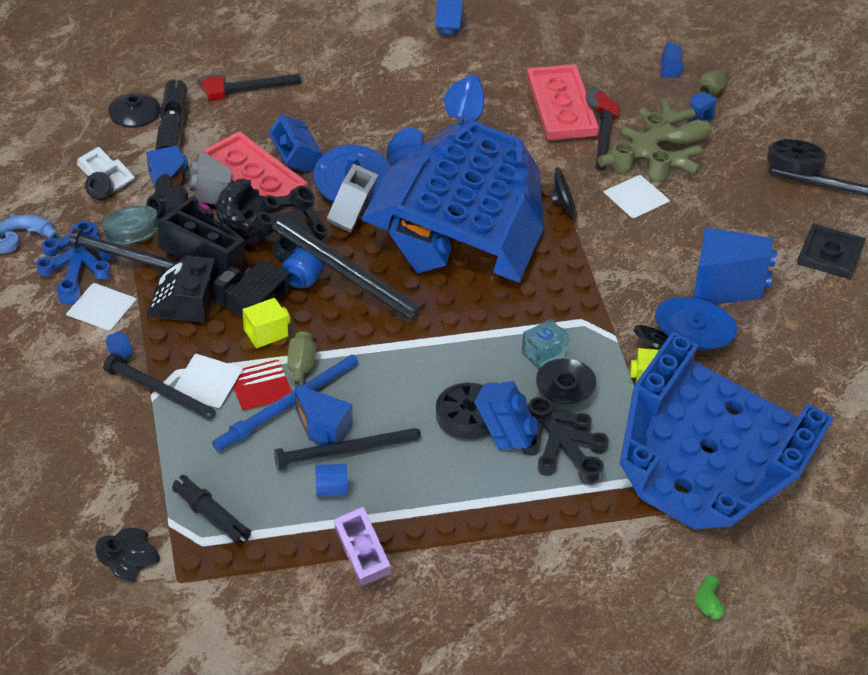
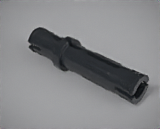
(202, 502)

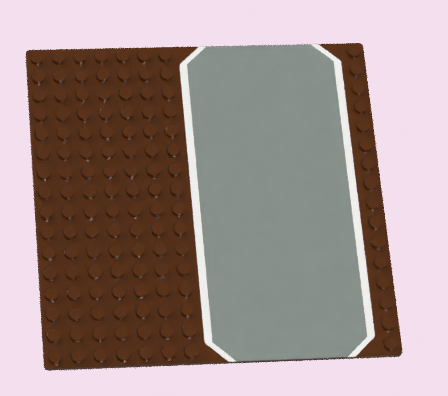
(415, 490)

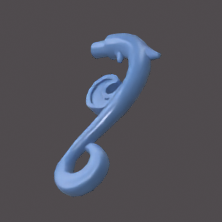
(21, 222)

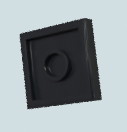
(831, 251)

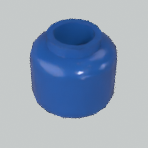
(302, 268)

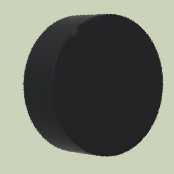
(99, 186)

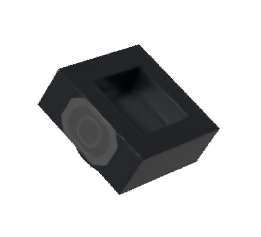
(222, 282)

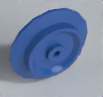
(696, 321)

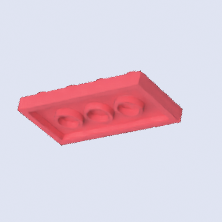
(561, 102)
(254, 164)

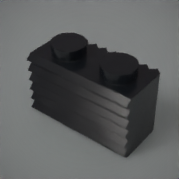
(256, 286)

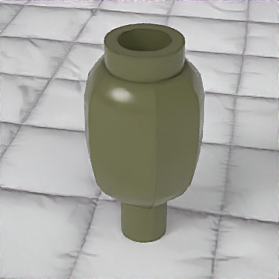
(713, 81)
(301, 356)

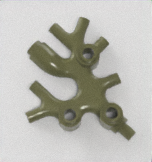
(658, 129)

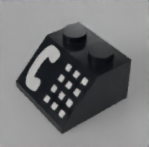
(184, 290)

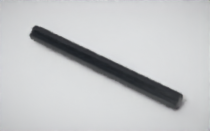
(346, 267)

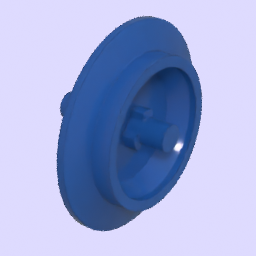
(336, 163)

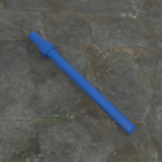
(242, 429)

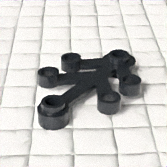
(302, 202)
(590, 467)

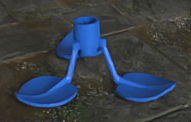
(461, 101)

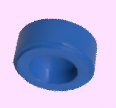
(119, 344)

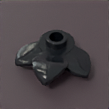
(166, 196)
(126, 552)

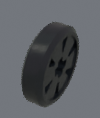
(796, 157)
(454, 415)

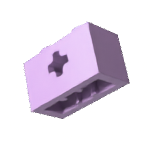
(362, 546)

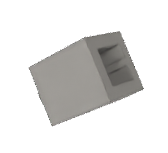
(208, 178)
(352, 198)

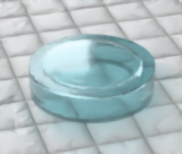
(130, 224)

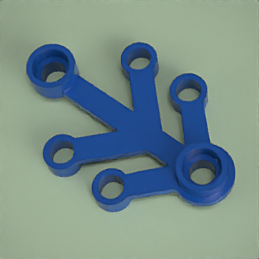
(68, 288)

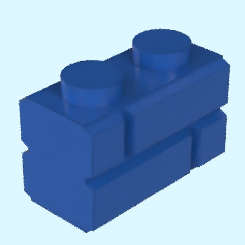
(295, 143)
(506, 415)

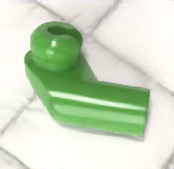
(707, 599)

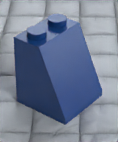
(733, 266)

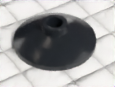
(134, 110)
(562, 194)
(650, 336)
(566, 381)

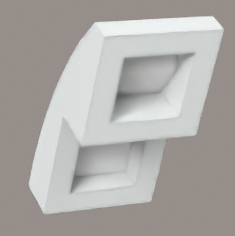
(99, 162)

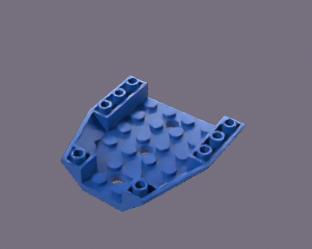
(496, 213)
(684, 407)

